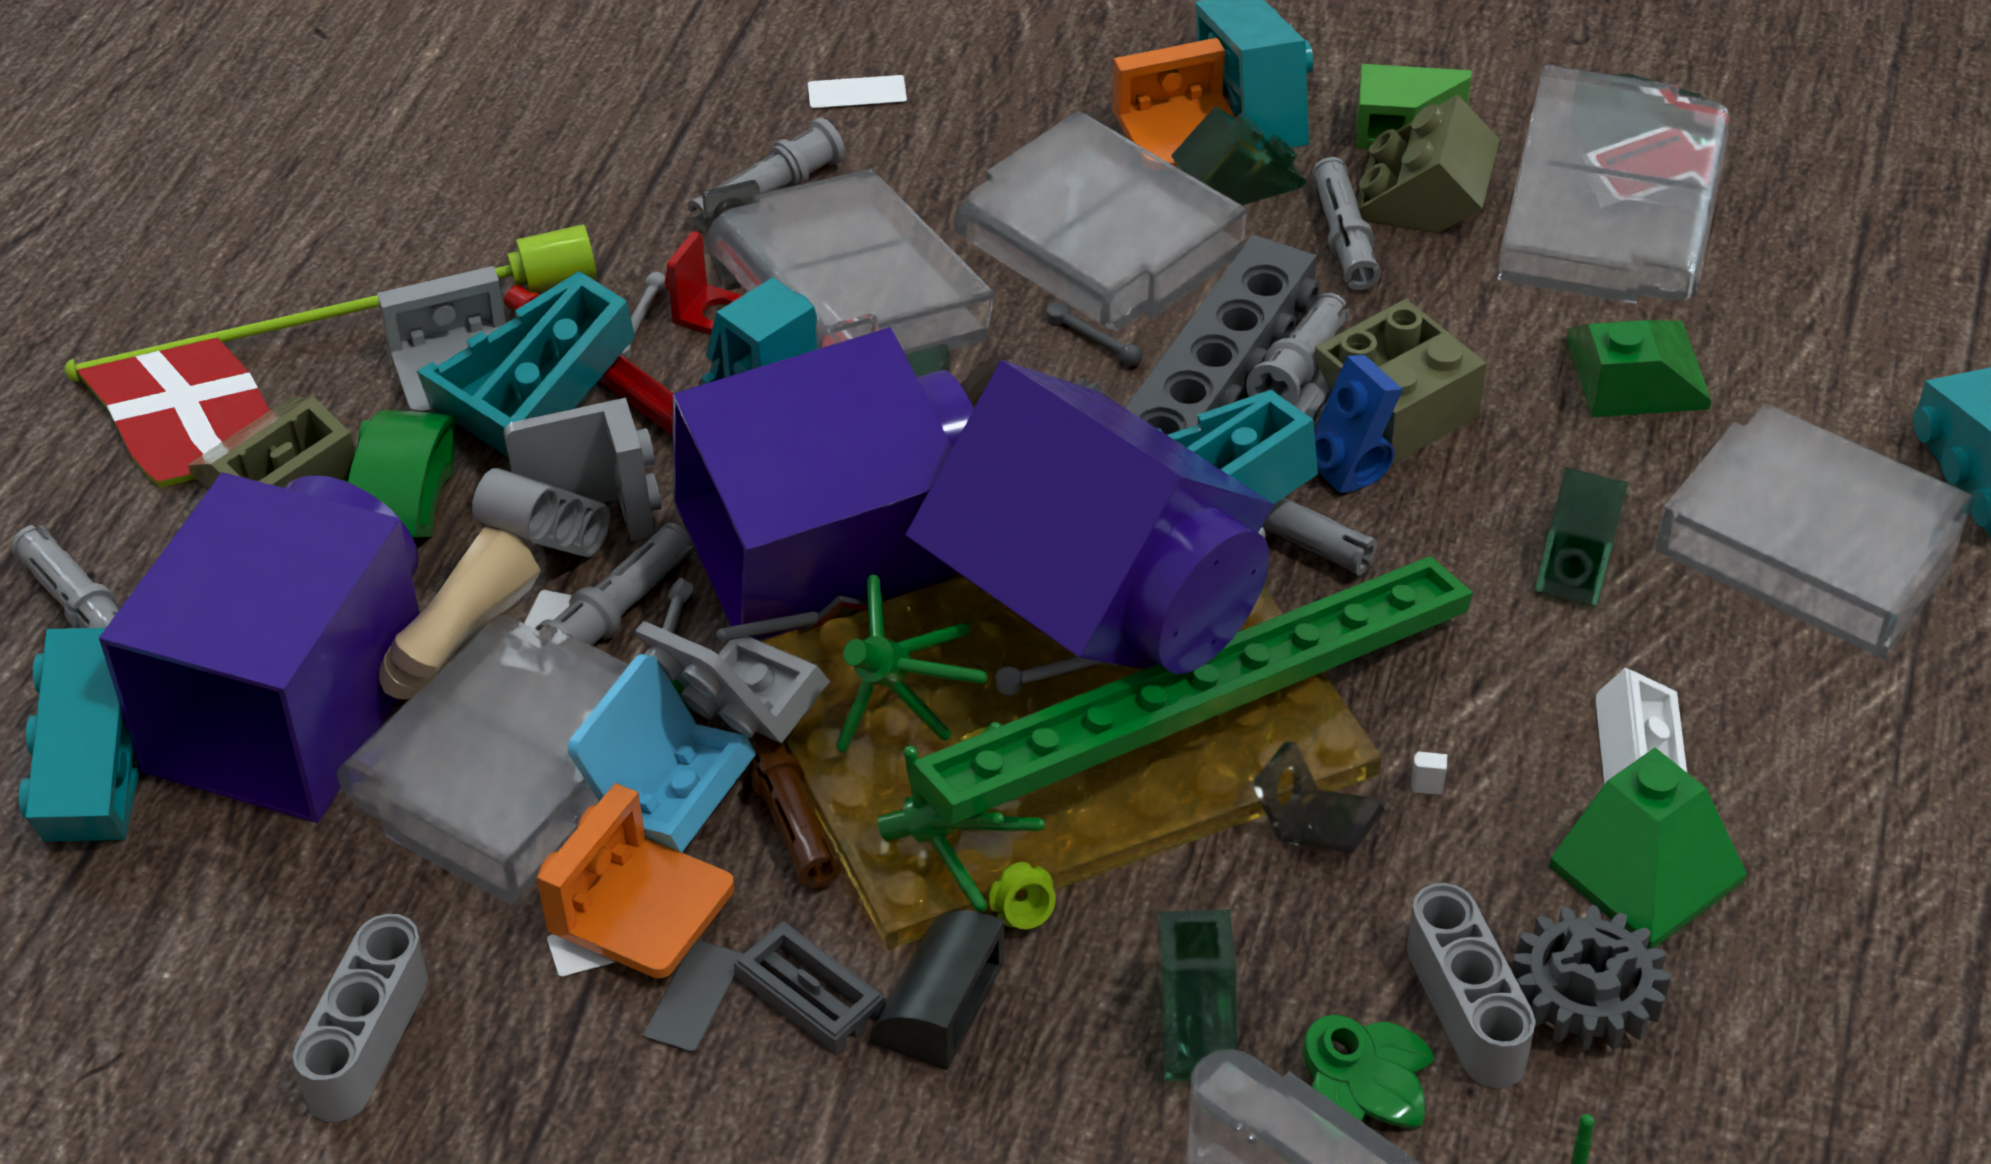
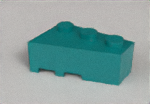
(1262, 65)
(760, 330)
(533, 362)
(1957, 429)
(1257, 442)
(78, 745)

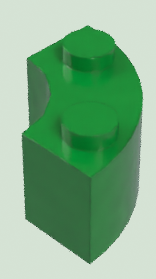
(405, 463)

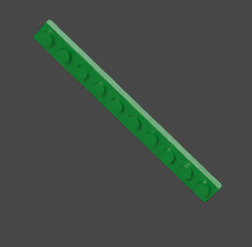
(1158, 703)

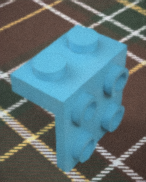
(653, 746)

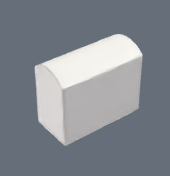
(1429, 773)

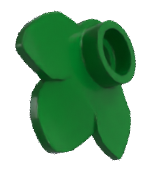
(1377, 1074)

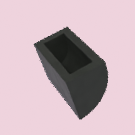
(942, 988)

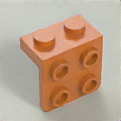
(1168, 93)
(628, 892)

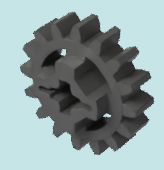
(1590, 975)

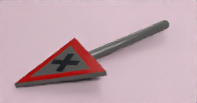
(838, 608)

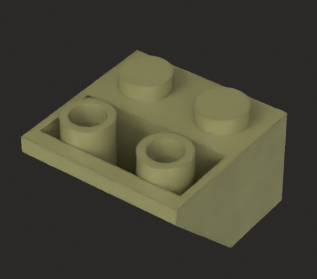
(1429, 169)
(1434, 369)
(281, 446)

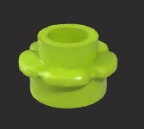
(1033, 906)

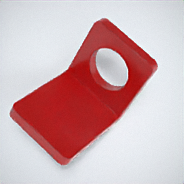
(689, 287)

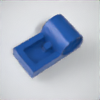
(1351, 426)

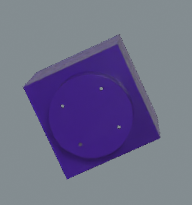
(813, 475)
(1096, 525)
(264, 640)

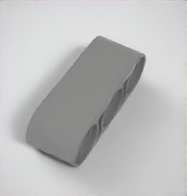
(541, 513)
(1470, 985)
(360, 1018)

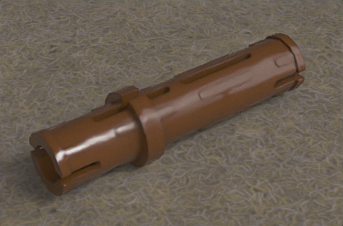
(779, 781)

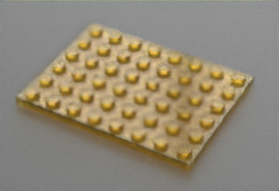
(1094, 819)

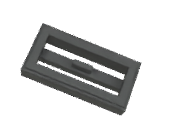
(829, 1033)

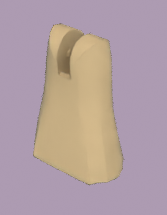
(481, 586)

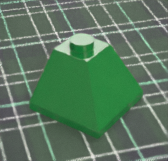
(1637, 368)
(1651, 849)

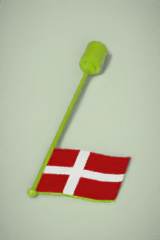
(195, 393)

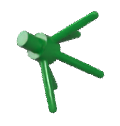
(888, 664)
(927, 825)

